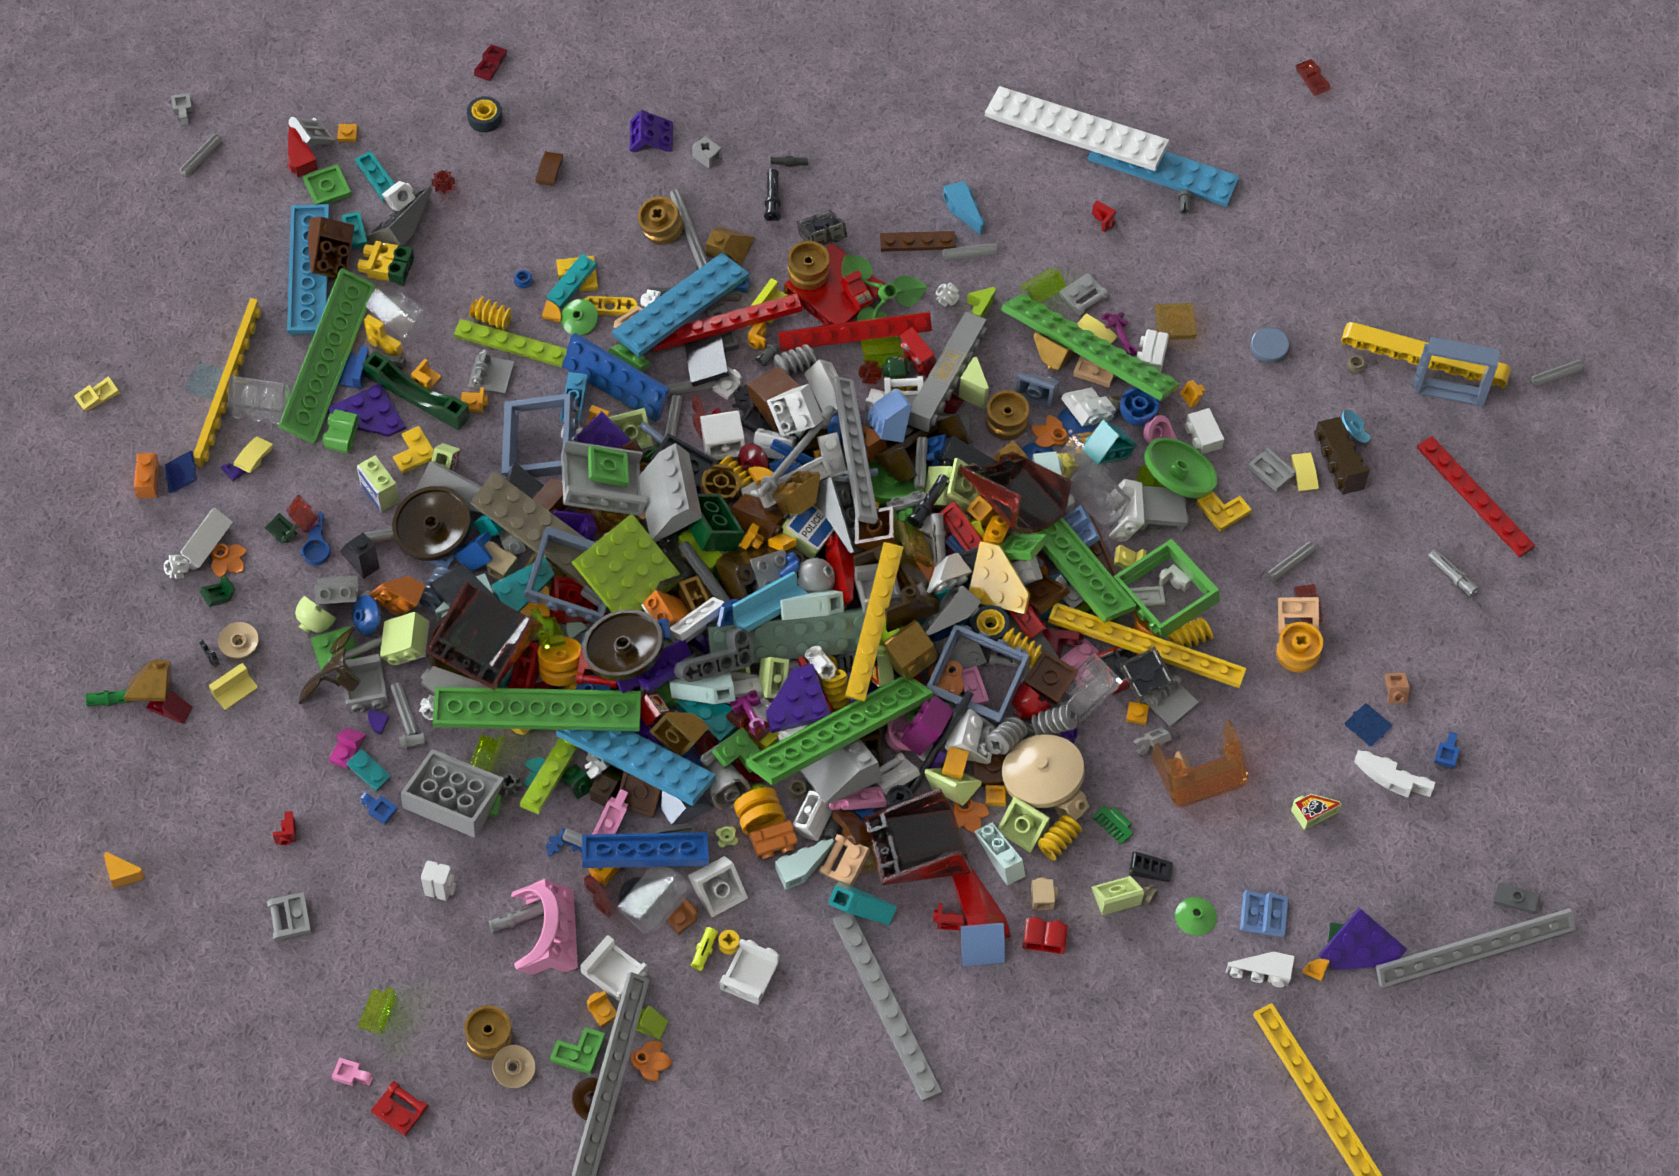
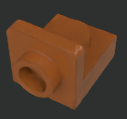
(683, 916)

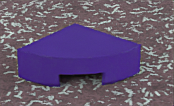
(232, 471)
(377, 721)
(938, 760)

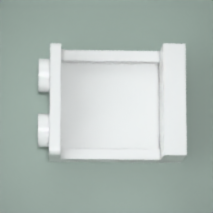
(1134, 514)
(609, 967)
(750, 971)

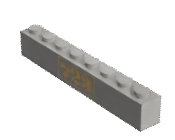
(947, 371)

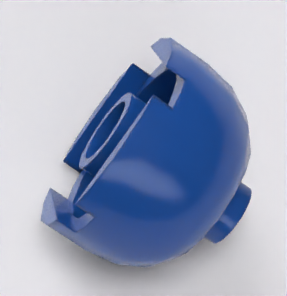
(1138, 407)

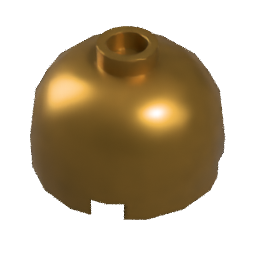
(721, 480)

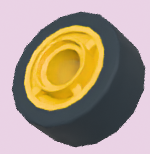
(484, 114)
(994, 615)

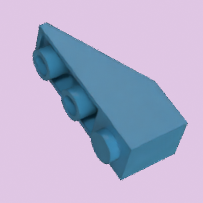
(960, 203)
(577, 386)

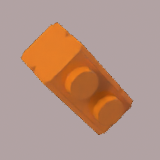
(146, 475)
(773, 839)

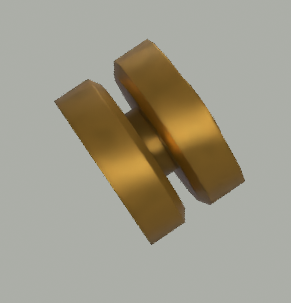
(660, 220)
(808, 265)
(1007, 415)
(487, 1031)

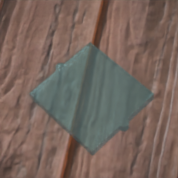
(204, 380)

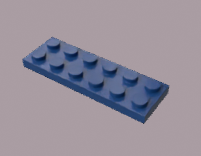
(616, 377)
(645, 850)

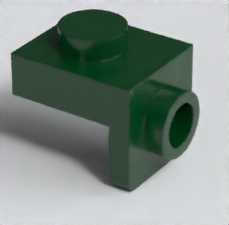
(281, 528)
(218, 593)
(577, 781)

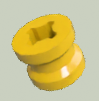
(729, 947)

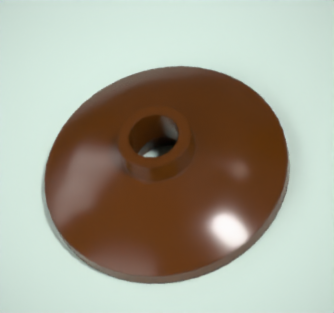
(581, 1091)

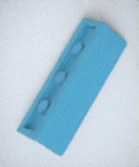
(765, 603)

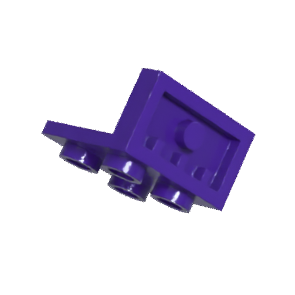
(650, 130)
(580, 522)

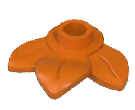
(1046, 433)
(229, 561)
(949, 681)
(970, 817)
(653, 1060)

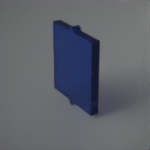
(181, 472)
(1368, 724)

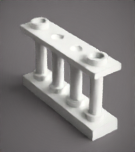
(816, 465)

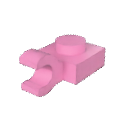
(349, 1071)

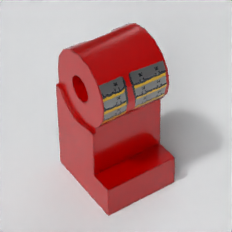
(857, 290)

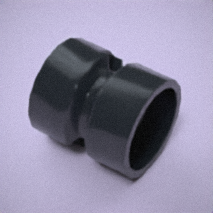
(897, 795)

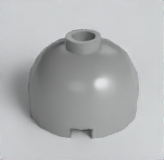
(815, 575)

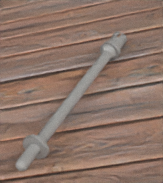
(769, 483)

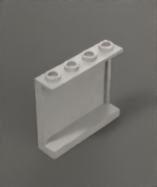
(584, 493)

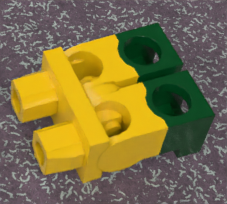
(387, 262)

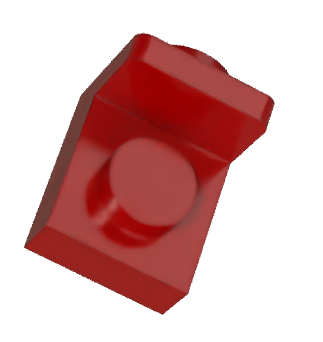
(1104, 213)
(288, 831)
(947, 921)

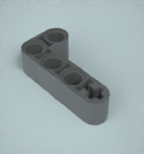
(713, 660)

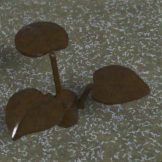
(345, 677)

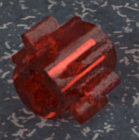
(443, 181)
(870, 372)

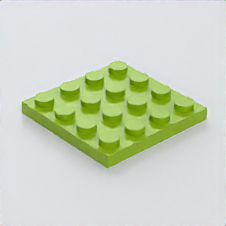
(625, 566)

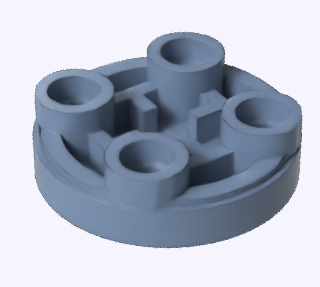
(1269, 345)

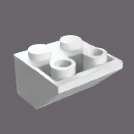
(795, 410)
(722, 434)
(970, 736)

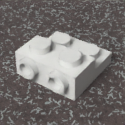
(1088, 406)

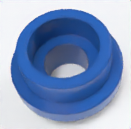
(523, 274)

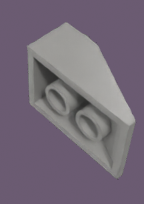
(954, 607)

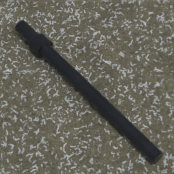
(959, 710)

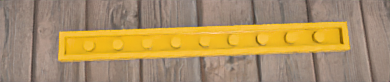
(219, 402)
(1140, 642)
(1315, 1092)

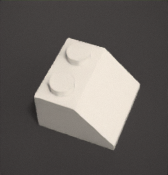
(718, 886)

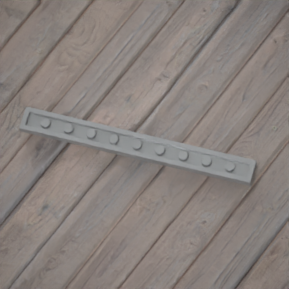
(855, 450)
(1475, 948)
(887, 1006)
(611, 1075)

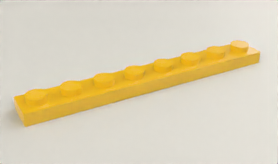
(874, 622)

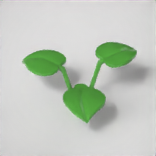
(905, 288)

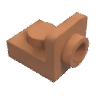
(1397, 687)

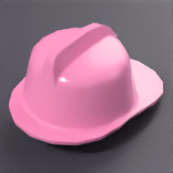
(1158, 428)
(894, 733)

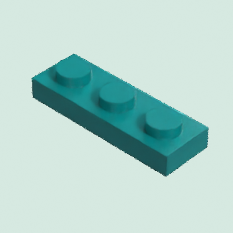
(374, 173)
(572, 281)

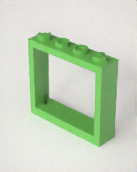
(1152, 560)

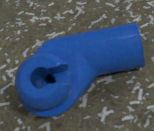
(792, 564)

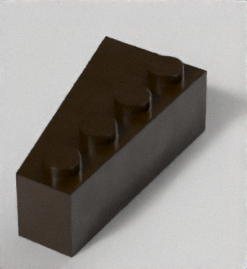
(1341, 456)

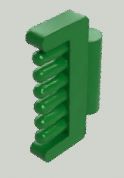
(1116, 819)

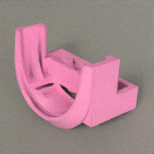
(558, 938)

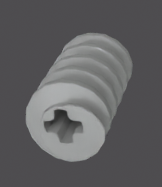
(795, 359)
(1055, 720)
(1006, 735)

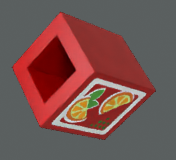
(652, 708)

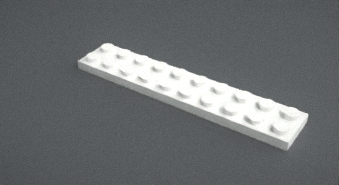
(1077, 128)

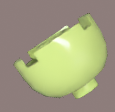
(313, 616)

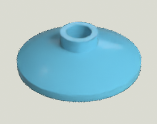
(1355, 426)

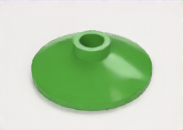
(582, 324)
(1195, 924)

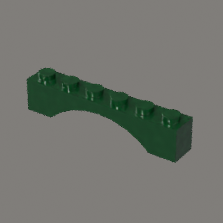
(388, 375)

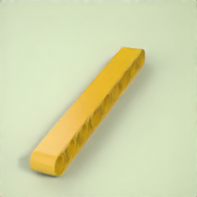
(1410, 349)

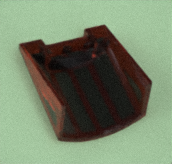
(1021, 491)
(482, 636)
(918, 840)

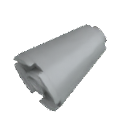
(727, 786)

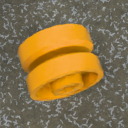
(1299, 647)
(559, 663)
(758, 809)

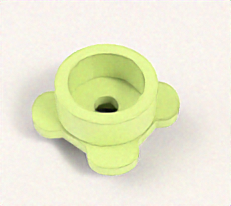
(726, 831)

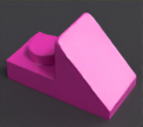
(348, 745)

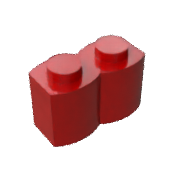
(1045, 935)

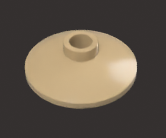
(238, 632)
(521, 1059)

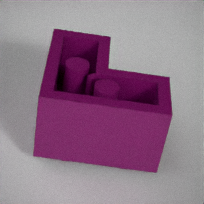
(926, 725)

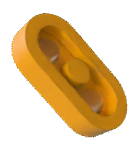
(996, 530)

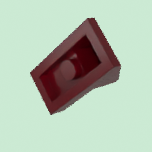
(1058, 637)
(173, 708)

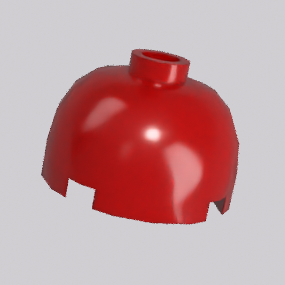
(1027, 702)

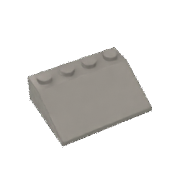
(669, 492)
(843, 772)
(452, 793)

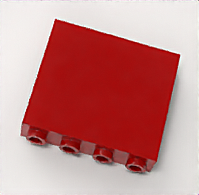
(830, 301)

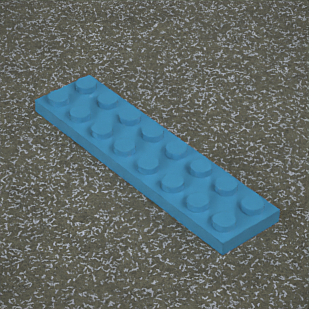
(1180, 175)
(305, 289)
(680, 304)
(645, 761)

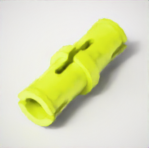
(699, 960)

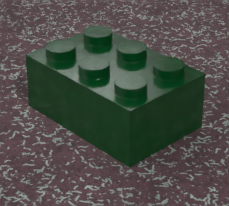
(718, 526)

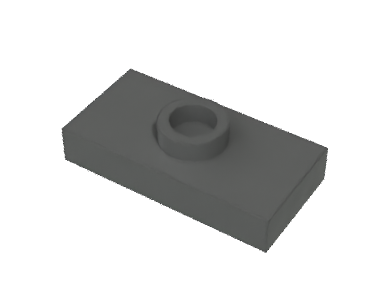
(1516, 898)

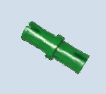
(105, 698)

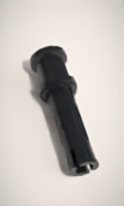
(772, 201)
(924, 507)

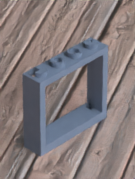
(1462, 352)
(510, 430)
(573, 542)
(982, 639)

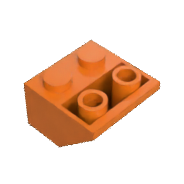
(398, 595)

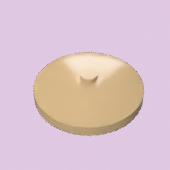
(1043, 770)

